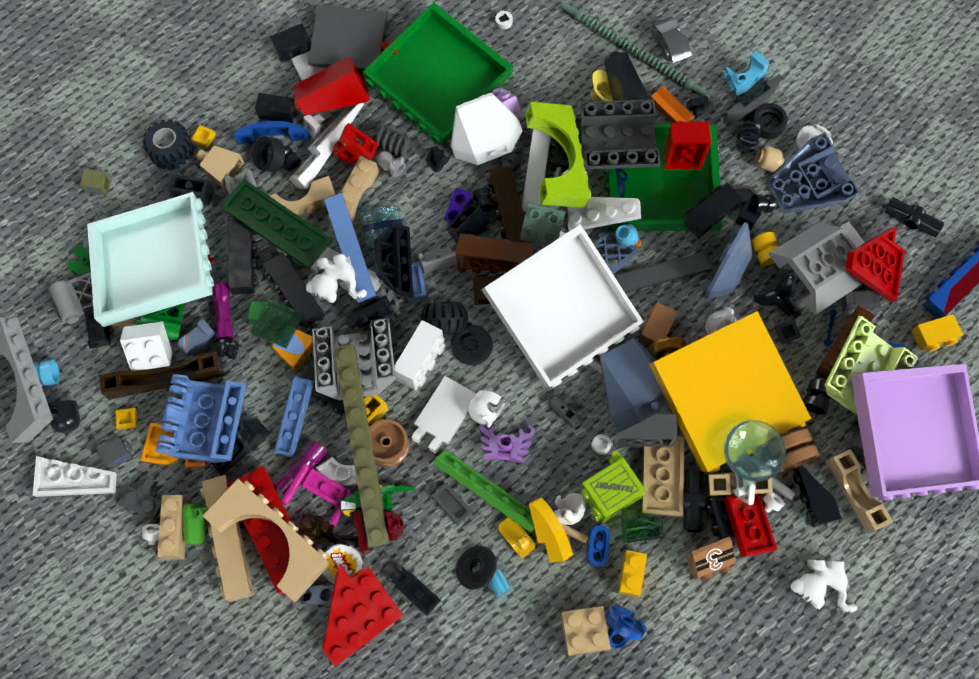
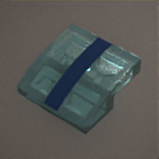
(377, 221)

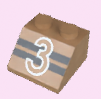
(711, 558)

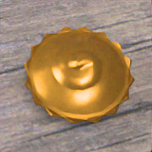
(666, 346)

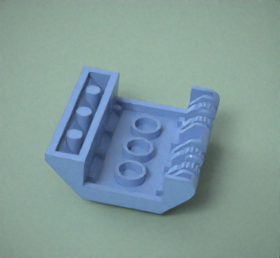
(202, 421)

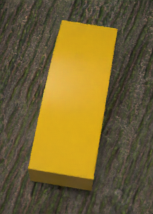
(550, 531)

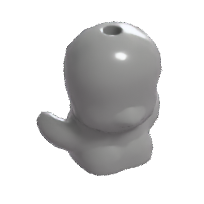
(389, 163)

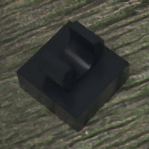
(698, 105)
(437, 159)

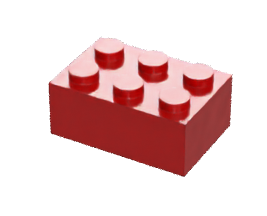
(686, 145)

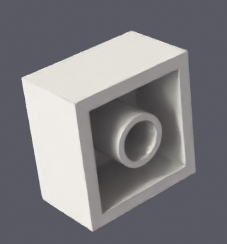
(146, 346)

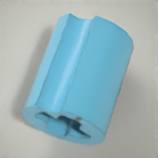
(499, 583)

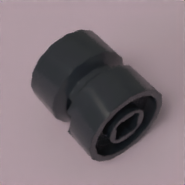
(817, 398)

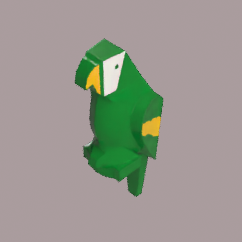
(353, 502)

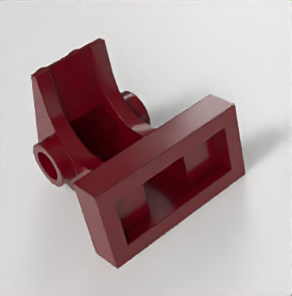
(394, 525)

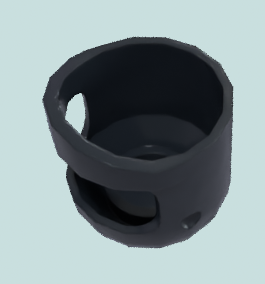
(68, 416)

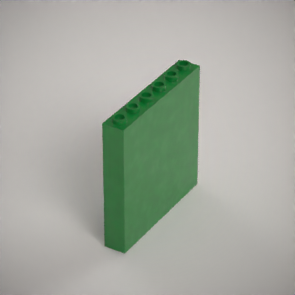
(435, 71)
(667, 193)

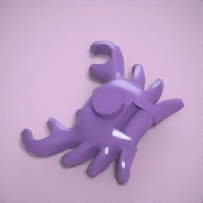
(505, 446)

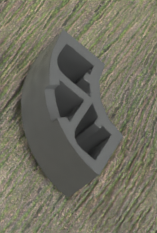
(673, 44)

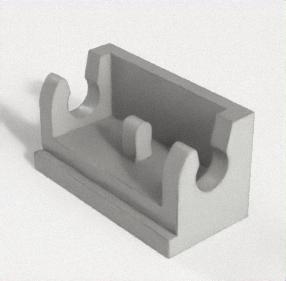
(438, 259)

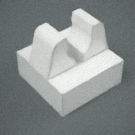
(313, 125)

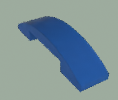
(271, 128)

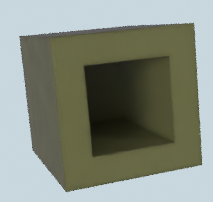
(95, 182)

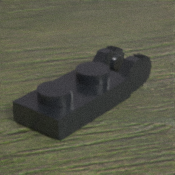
(415, 591)

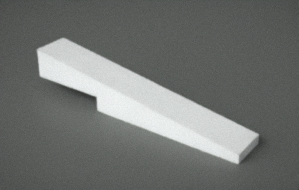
(323, 147)
(536, 168)

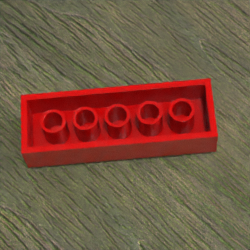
(267, 535)

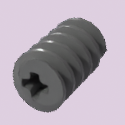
(393, 143)

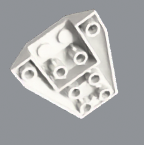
(484, 130)

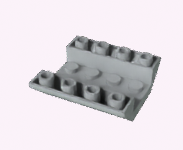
(820, 263)
(373, 357)

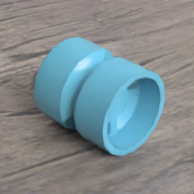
(47, 372)

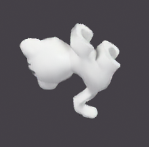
(326, 285)
(813, 586)

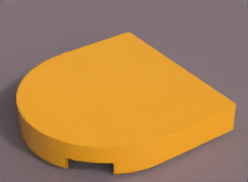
(149, 454)

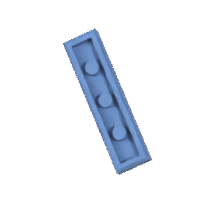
(294, 416)

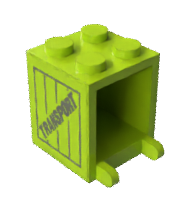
(612, 489)

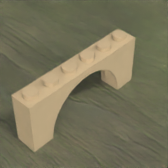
(304, 561)

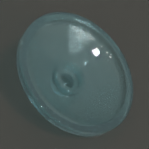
(767, 449)

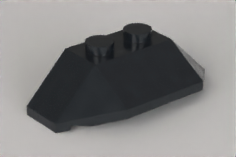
(394, 259)

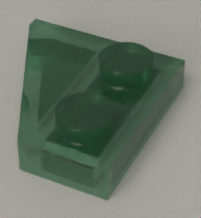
(640, 526)

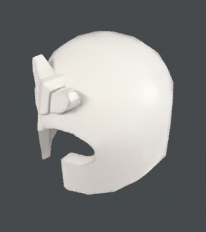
(481, 410)

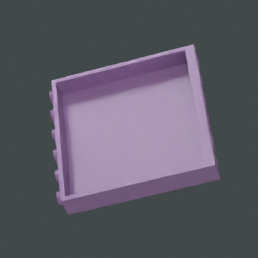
(917, 430)

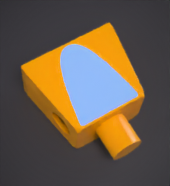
(297, 351)

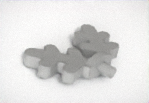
(391, 297)

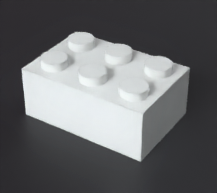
(419, 355)

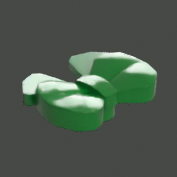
(83, 266)

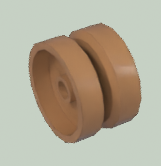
(396, 450)
(795, 452)

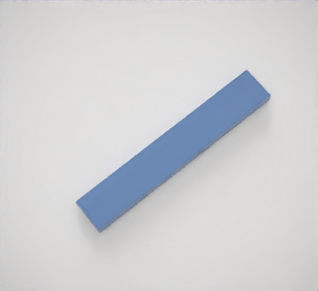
(349, 243)

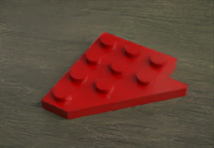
(878, 264)

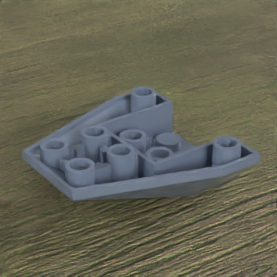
(812, 178)
(734, 262)
(631, 385)

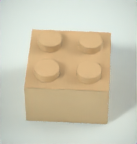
(585, 631)

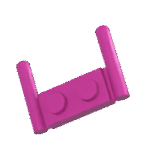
(320, 486)

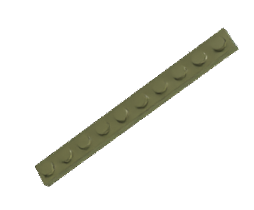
(361, 446)

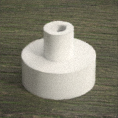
(773, 502)
(151, 533)

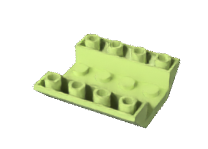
(863, 354)

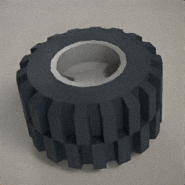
(168, 144)

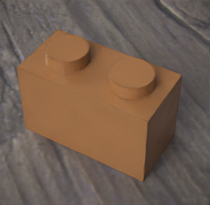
(658, 325)

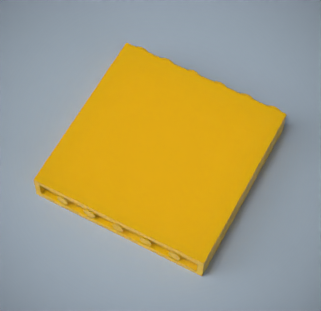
(728, 381)

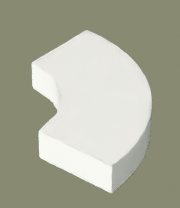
(341, 474)

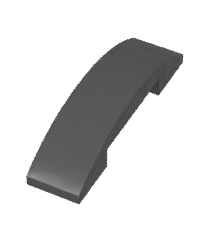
(740, 113)

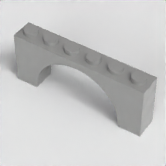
(31, 406)

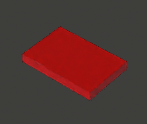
(750, 526)

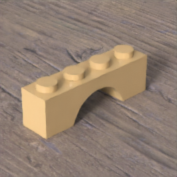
(359, 180)
(319, 190)
(848, 475)

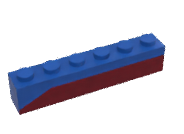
(954, 289)

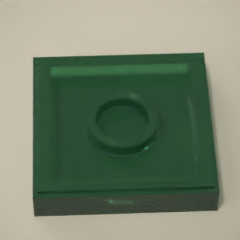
(277, 323)

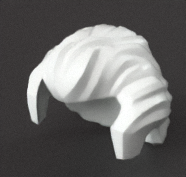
(570, 508)

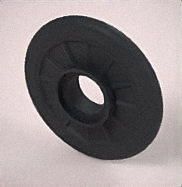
(474, 356)
(484, 575)

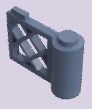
(602, 237)

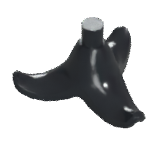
(782, 297)

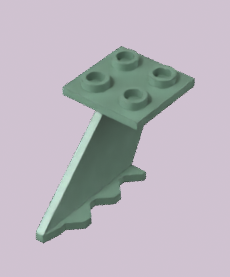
(542, 222)

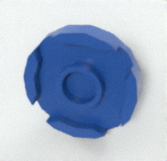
(624, 624)

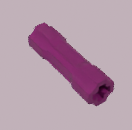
(221, 299)
(311, 457)

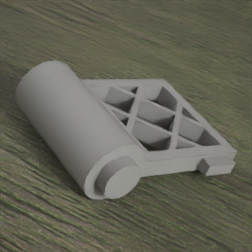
(66, 297)

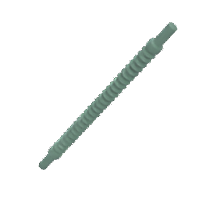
(688, 83)

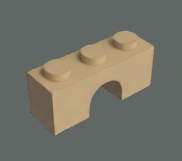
(725, 484)
(171, 539)

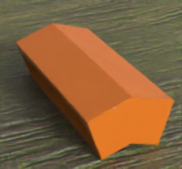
(670, 106)

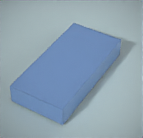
(418, 282)

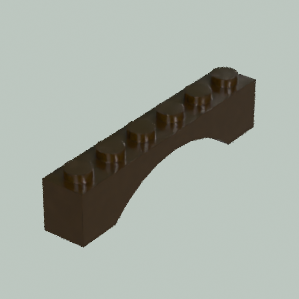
(130, 383)

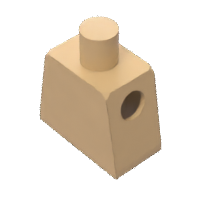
(219, 163)

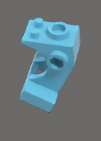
(757, 71)

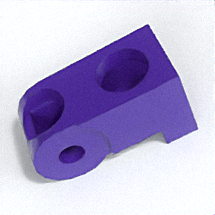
(458, 203)

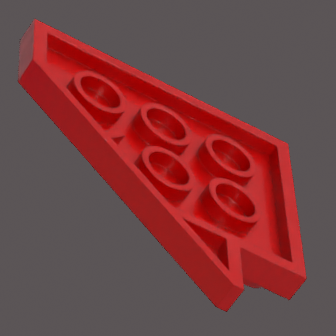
(356, 613)

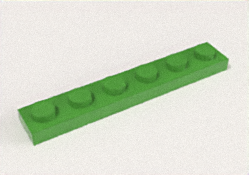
(485, 489)

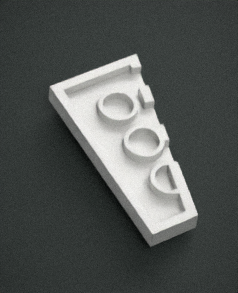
(63, 479)

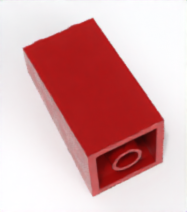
(331, 89)

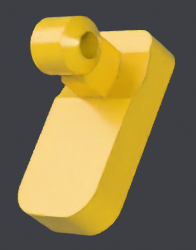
(516, 537)

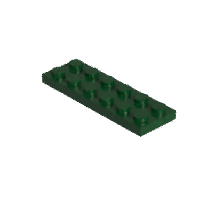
(276, 224)

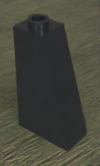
(623, 78)

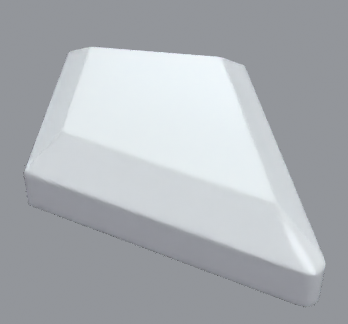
(745, 490)

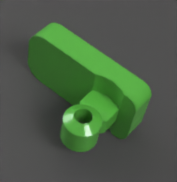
(194, 523)

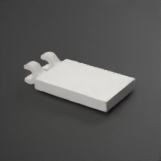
(443, 413)

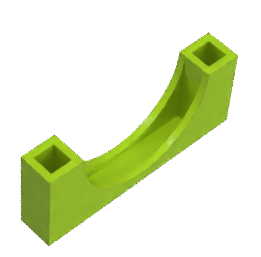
(559, 123)

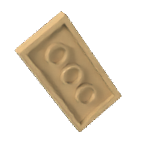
(663, 479)

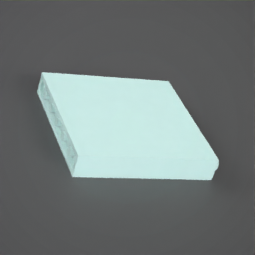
(149, 259)

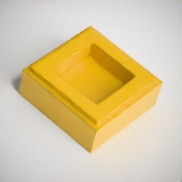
(203, 136)
(126, 418)

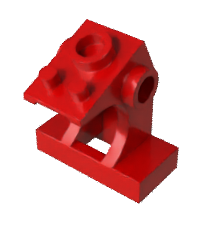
(349, 149)

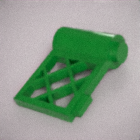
(171, 324)

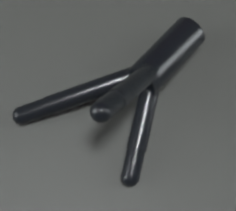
(338, 538)

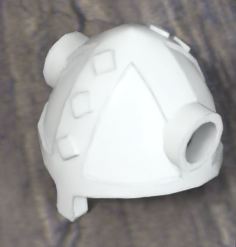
(719, 320)

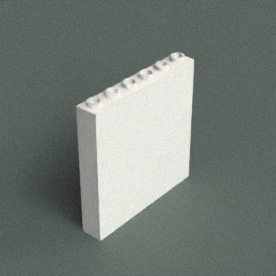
(563, 306)

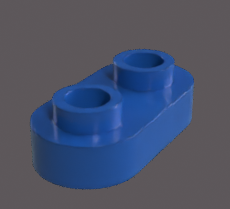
(597, 546)

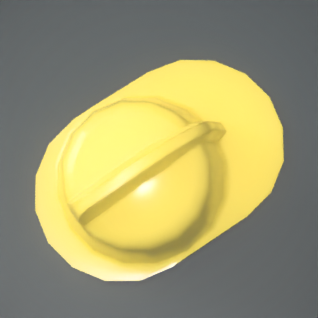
(601, 88)

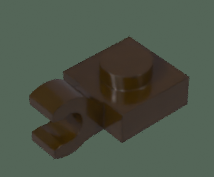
(313, 524)

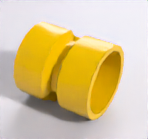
(763, 245)

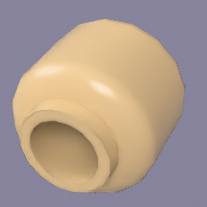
(769, 158)

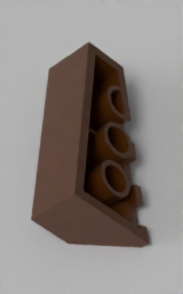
(490, 254)

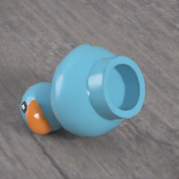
(628, 236)

